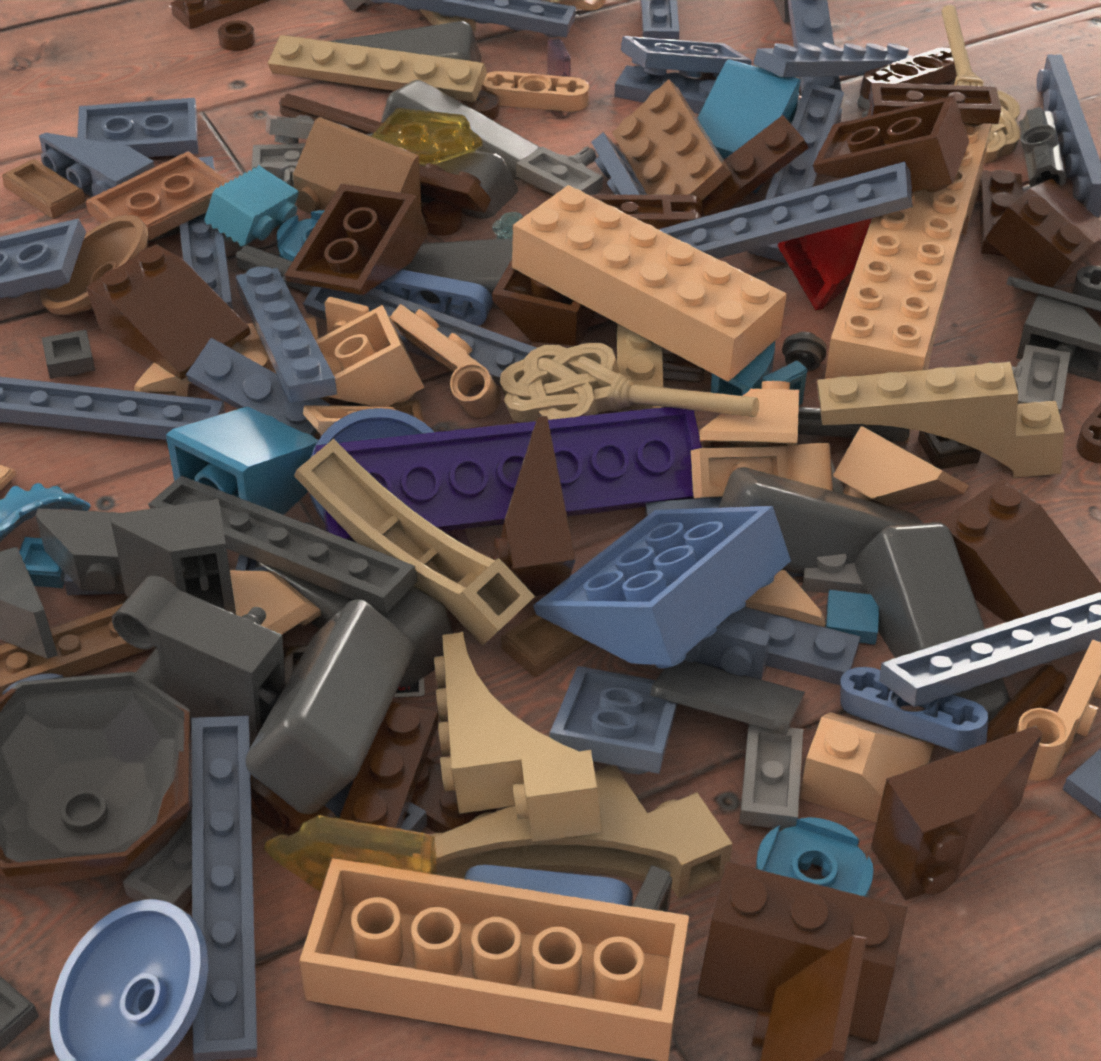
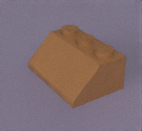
(344, 156)

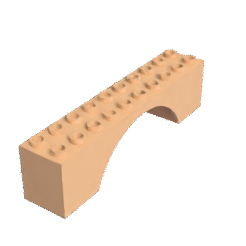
(904, 276)

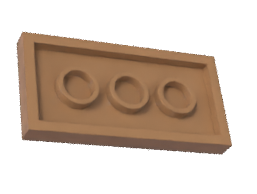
(670, 147)

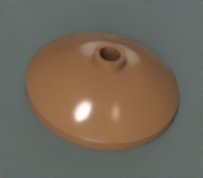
(101, 251)

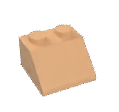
(370, 361)

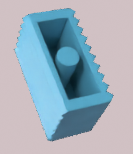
(251, 206)

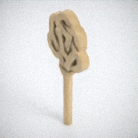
(1004, 135)
(588, 381)

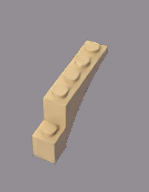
(958, 403)
(468, 584)
(504, 760)
(673, 837)

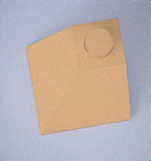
(772, 427)
(890, 474)
(853, 760)

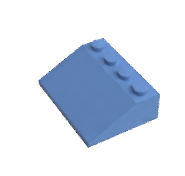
(669, 581)

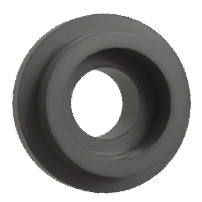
(804, 348)

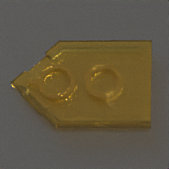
(429, 134)
(324, 838)

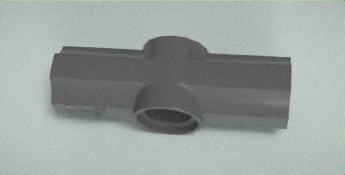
(1041, 147)

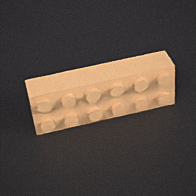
(648, 282)
(496, 959)

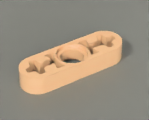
(538, 91)

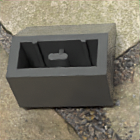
(179, 545)

